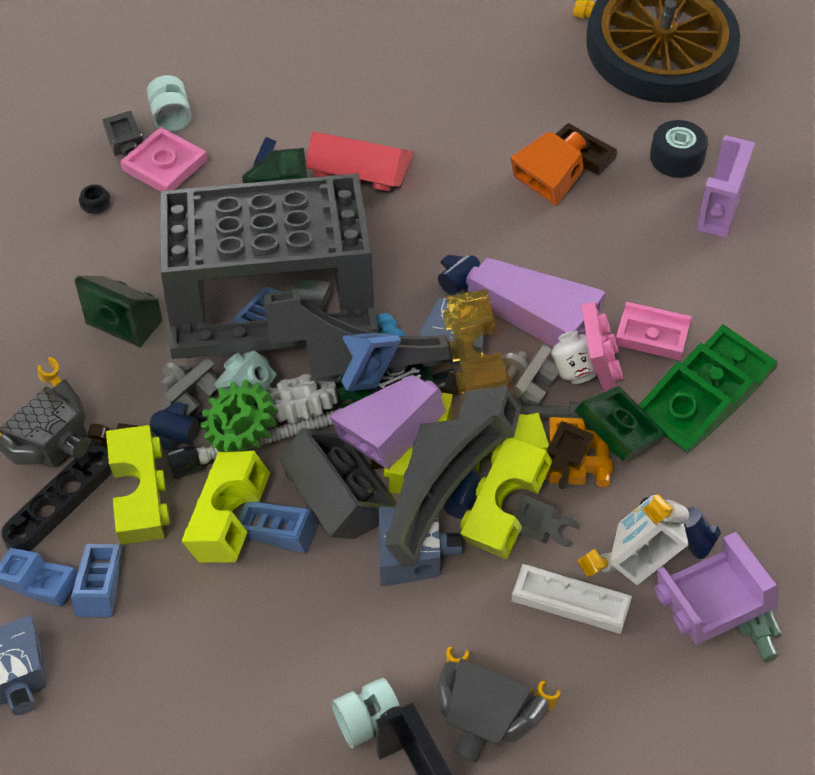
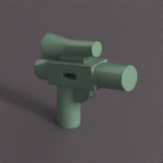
(759, 630)

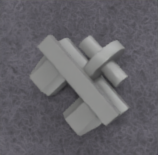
(539, 367)
(184, 385)

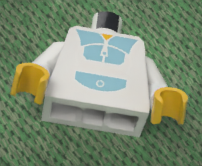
(643, 540)

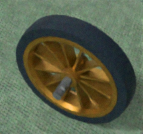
(661, 40)

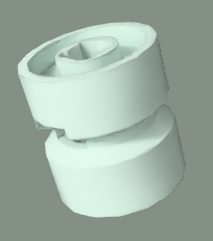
(169, 103)
(353, 713)

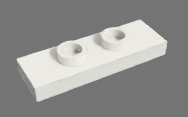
(571, 598)

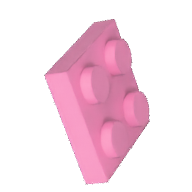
(164, 160)
(601, 347)

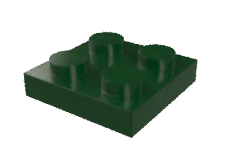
(620, 423)

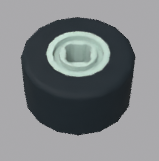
(678, 148)

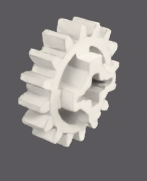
(302, 398)

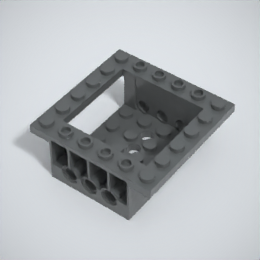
(259, 232)

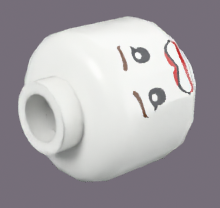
(573, 358)

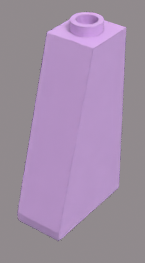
(534, 300)

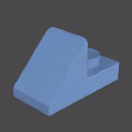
(370, 359)

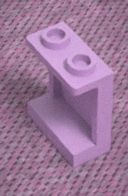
(726, 188)
(717, 591)

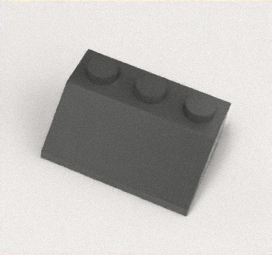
(335, 483)

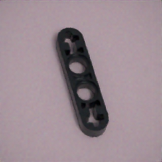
(62, 501)

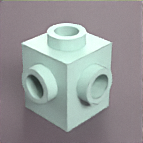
(248, 367)

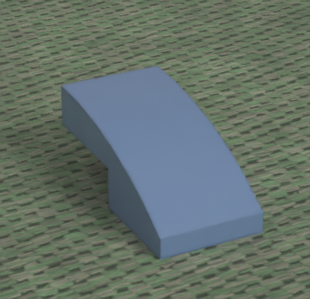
(33, 577)

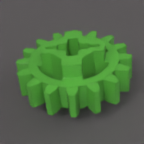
(239, 417)

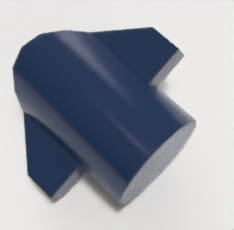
(457, 269)
(174, 426)
(463, 496)
(700, 534)

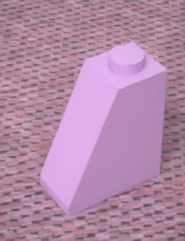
(389, 419)

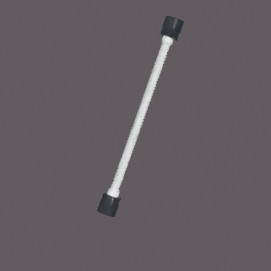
(189, 459)

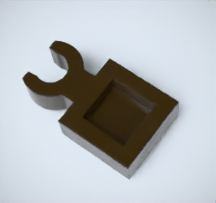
(568, 450)

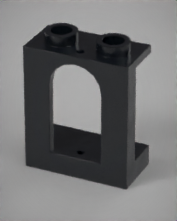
(404, 729)

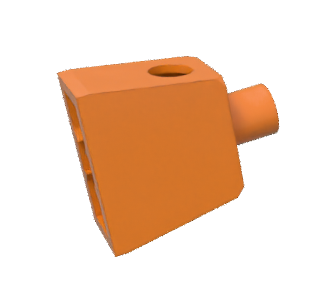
(550, 165)

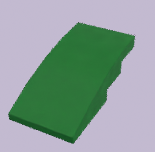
(707, 387)

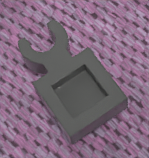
(540, 521)

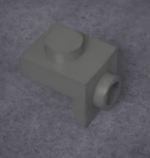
(122, 133)

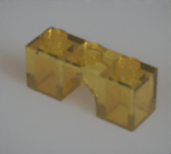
(470, 318)

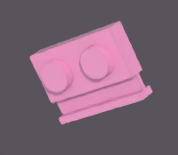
(653, 331)

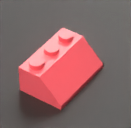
(373, 162)

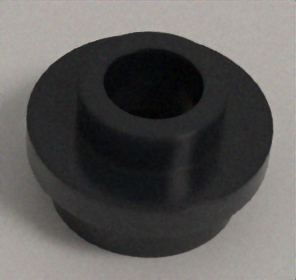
(94, 199)

